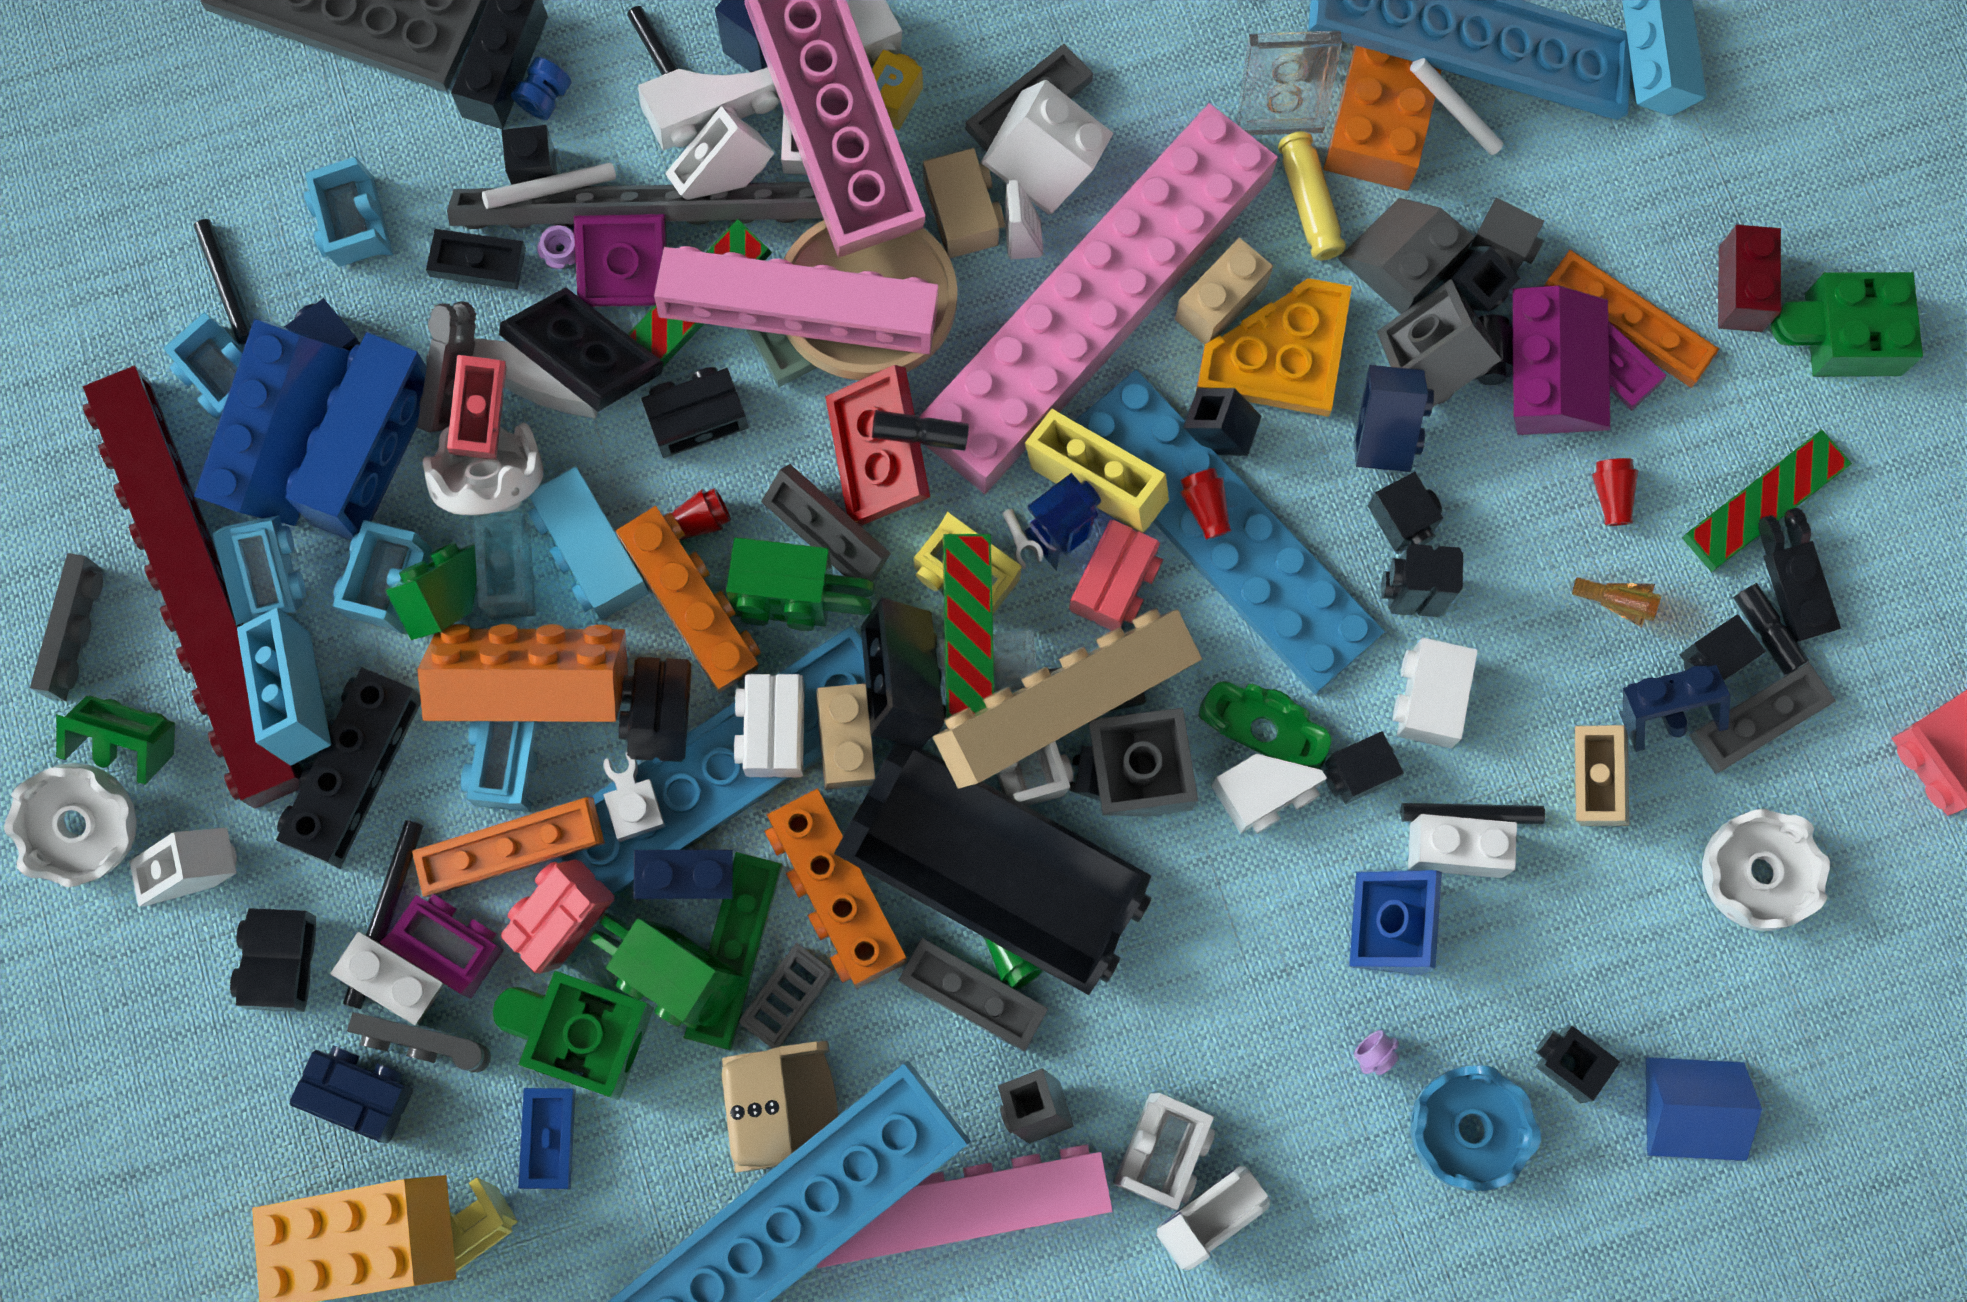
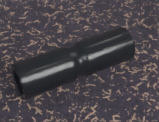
(914, 429)
(1773, 633)

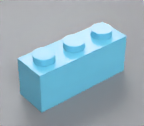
(1664, 54)
(586, 544)
(283, 687)

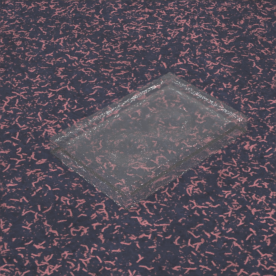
(1288, 82)

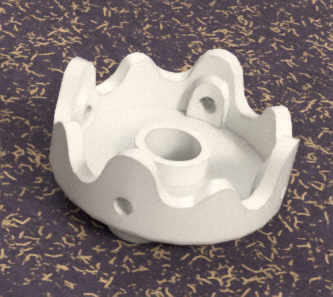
(485, 485)
(45, 843)
(1796, 863)

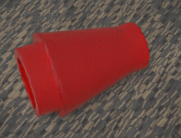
(1616, 489)
(1207, 502)
(702, 514)

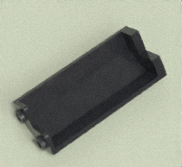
(996, 867)

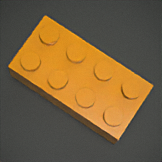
(355, 1241)

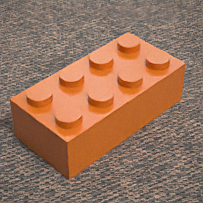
(1380, 121)
(523, 674)

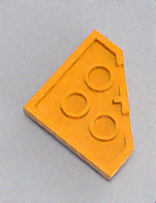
(1284, 351)

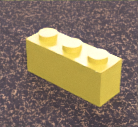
(1126, 485)

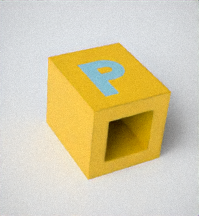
(899, 84)

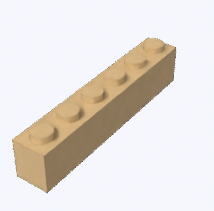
(1067, 698)

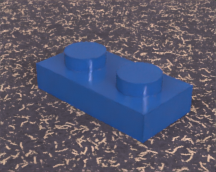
(547, 1138)

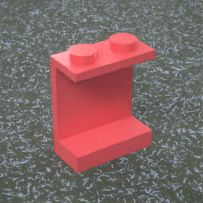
(1938, 753)

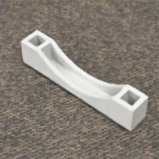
(686, 100)

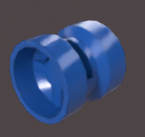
(541, 88)

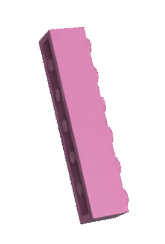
(796, 299)
(984, 1205)

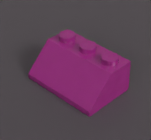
(1560, 361)

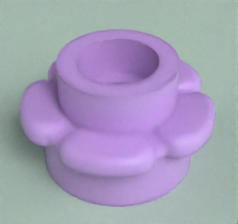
(548, 243)
(1377, 1053)

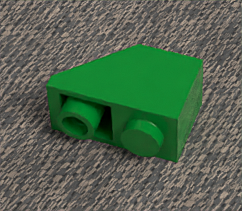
(436, 592)

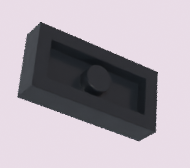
(476, 259)

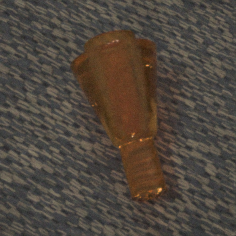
(1627, 600)

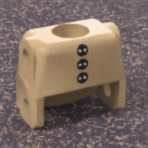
(776, 1102)

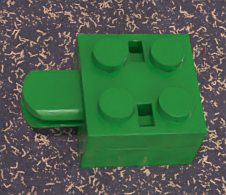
(1855, 324)
(791, 585)
(669, 970)
(576, 1031)

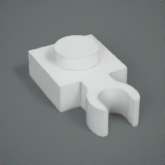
(633, 804)

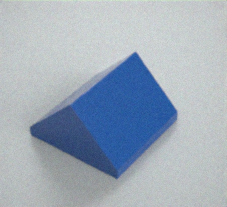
(1396, 921)
(1700, 1109)

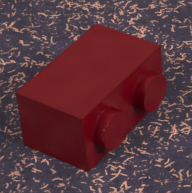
(1749, 278)

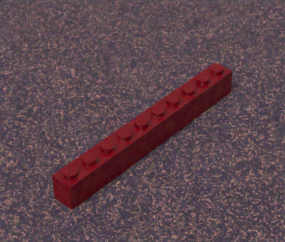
(186, 573)

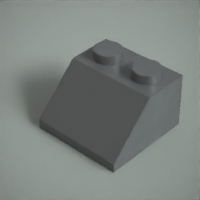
(1407, 252)
(1442, 339)
(1143, 764)

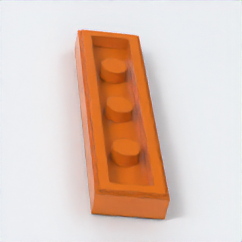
(1642, 323)
(508, 846)

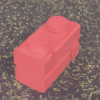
(476, 407)
(1115, 576)
(556, 915)

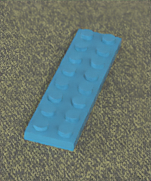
(1495, 43)
(1258, 563)
(708, 784)
(810, 1199)

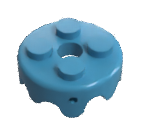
(1507, 1120)

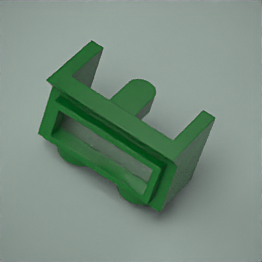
(114, 726)

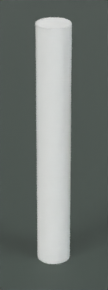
(1456, 106)
(548, 185)

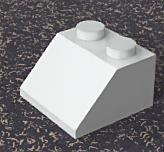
(1047, 145)

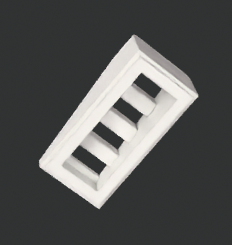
(1021, 224)

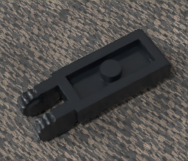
(1797, 576)

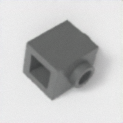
(1510, 233)
(1034, 1106)

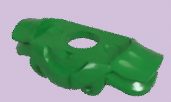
(1234, 709)

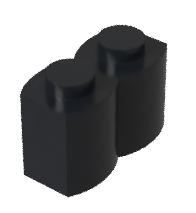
(274, 960)

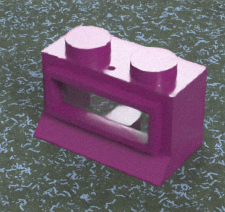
(443, 946)

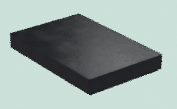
(581, 349)

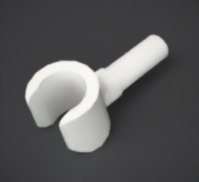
(1020, 539)

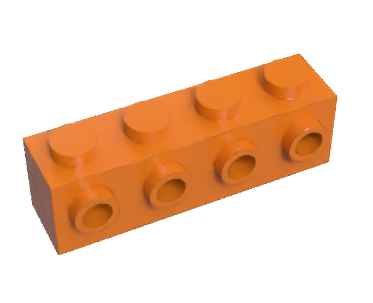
(687, 599)
(836, 889)

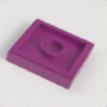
(618, 258)

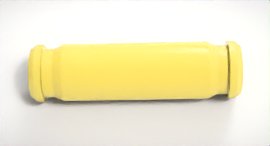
(1311, 196)

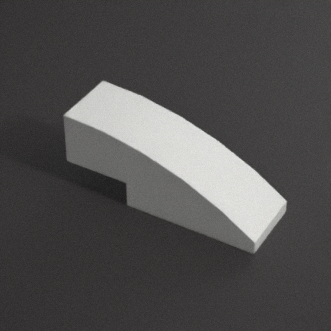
(530, 380)

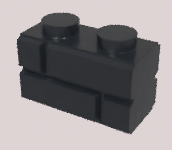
(694, 411)
(1423, 580)
(658, 709)

